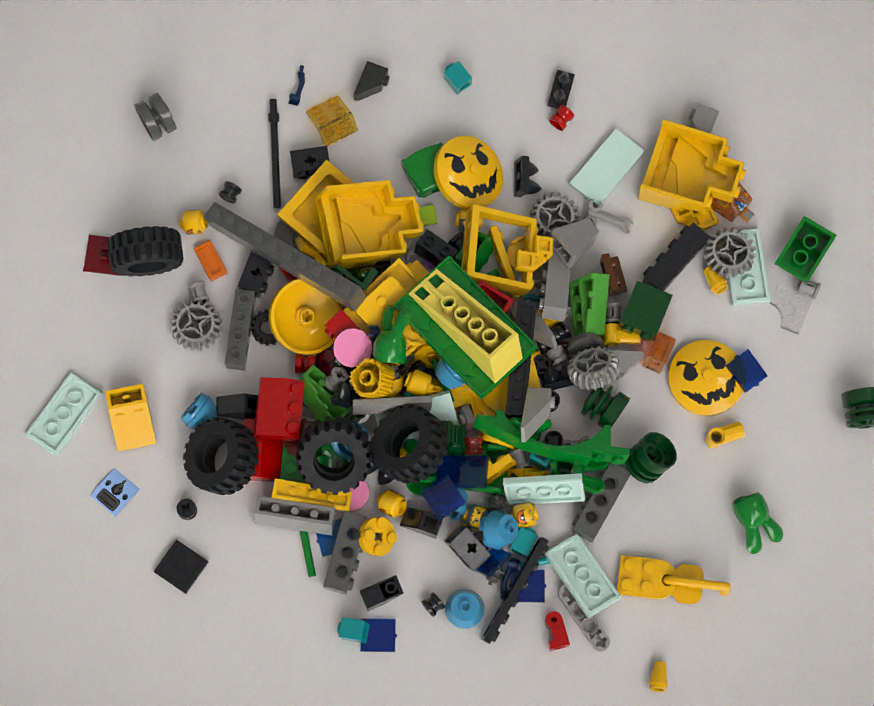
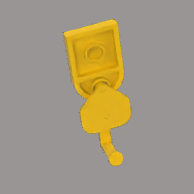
(644, 577)

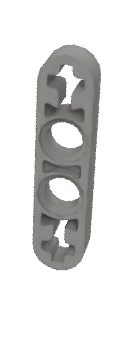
(581, 619)

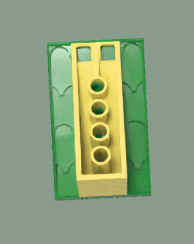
(465, 327)

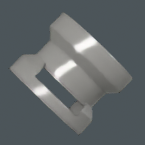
(556, 356)

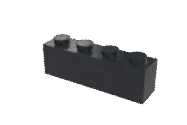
(676, 258)

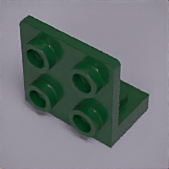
(360, 276)

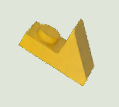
(501, 466)

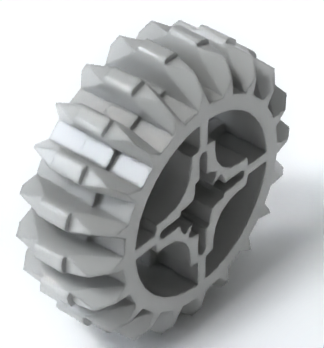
(548, 213)
(728, 238)
(189, 327)
(593, 368)

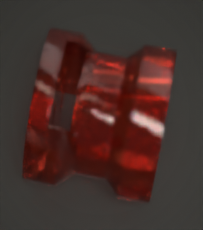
(473, 446)

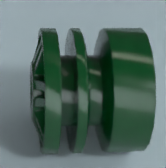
(605, 405)
(862, 406)
(651, 457)

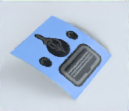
(114, 492)

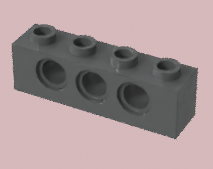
(240, 330)
(590, 529)
(333, 582)

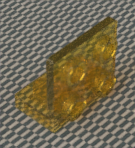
(332, 120)

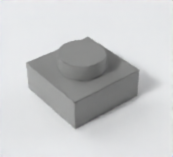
(466, 417)

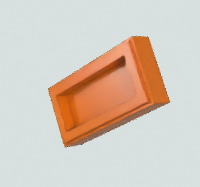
(210, 260)

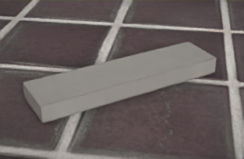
(384, 405)

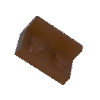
(616, 279)

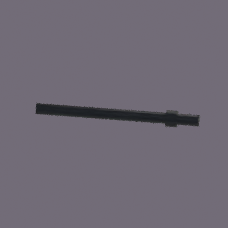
(273, 118)

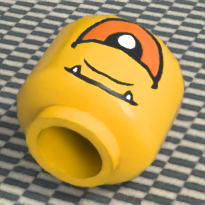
(193, 222)
(391, 503)
(525, 515)

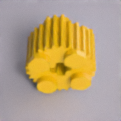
(372, 379)

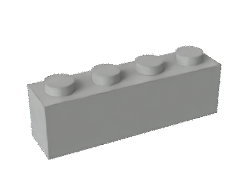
(555, 289)
(295, 515)

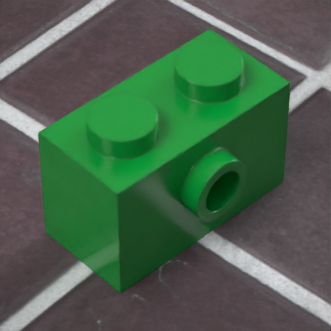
(483, 251)

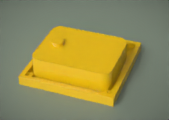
(301, 210)
(383, 292)

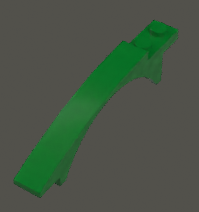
(596, 448)

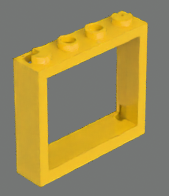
(470, 247)

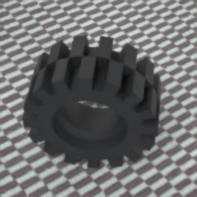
(256, 325)

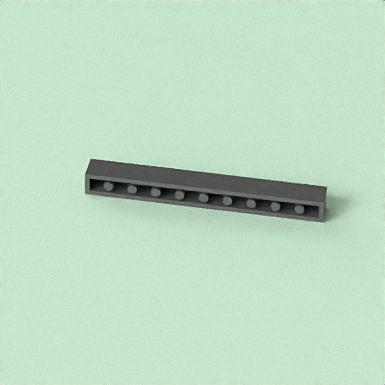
(285, 256)

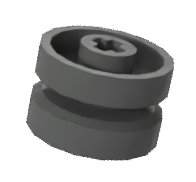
(156, 116)

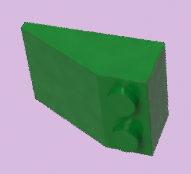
(805, 249)

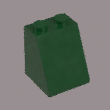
(645, 311)

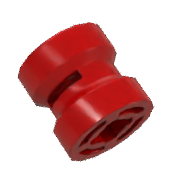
(561, 117)
(299, 363)

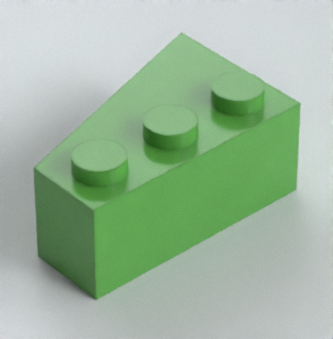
(589, 303)
(318, 397)

